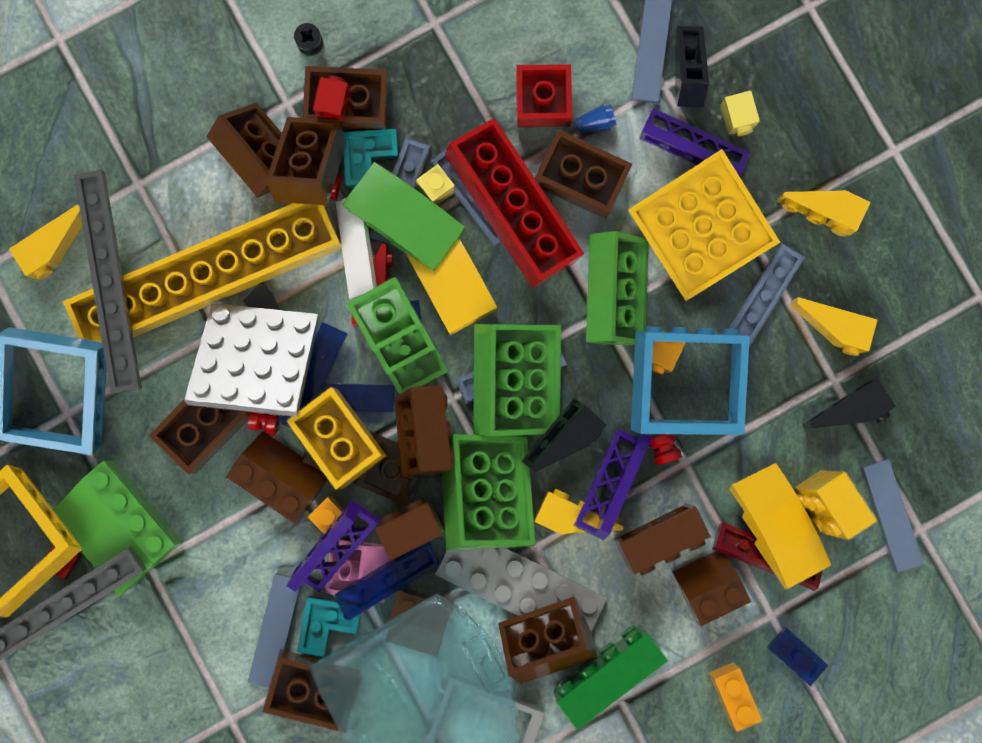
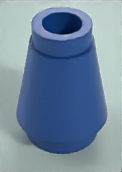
(598, 119)

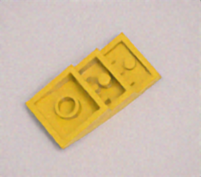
(456, 289)
(781, 526)

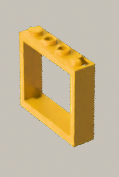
(54, 528)

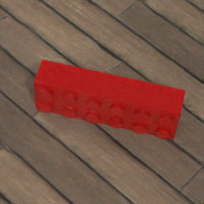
(513, 203)

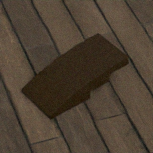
(383, 477)

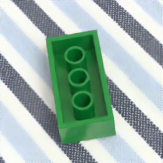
(609, 676)

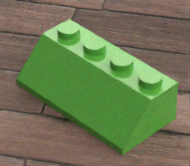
(616, 288)

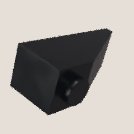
(691, 67)
(864, 404)
(567, 435)

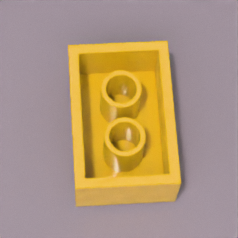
(336, 438)
(834, 504)

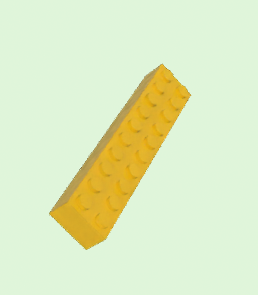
(215, 269)

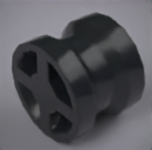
(312, 44)

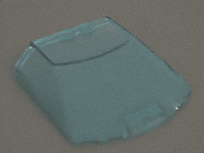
(420, 681)

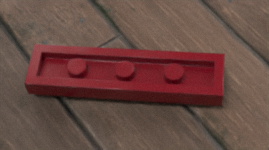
(741, 546)

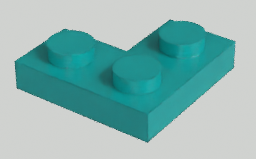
(363, 148)
(318, 619)

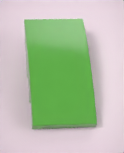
(404, 216)
(397, 336)

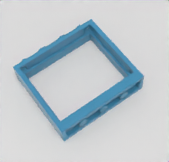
(642, 382)
(93, 390)

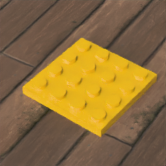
(704, 225)

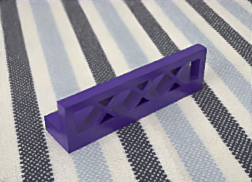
(683, 148)
(622, 487)
(330, 543)

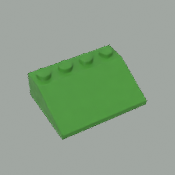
(516, 379)
(488, 494)
(112, 514)

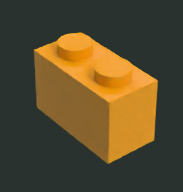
(735, 696)

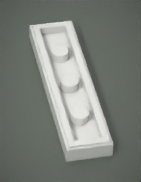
(356, 252)

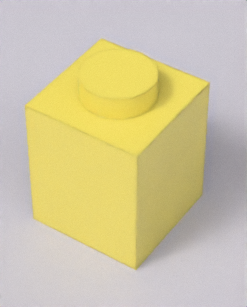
(739, 113)
(435, 185)

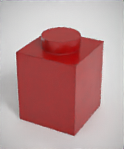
(332, 98)

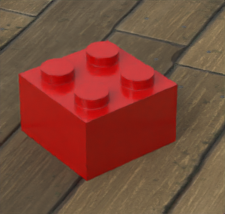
(543, 95)

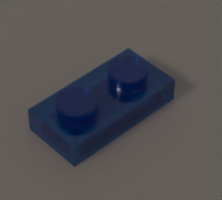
(797, 656)

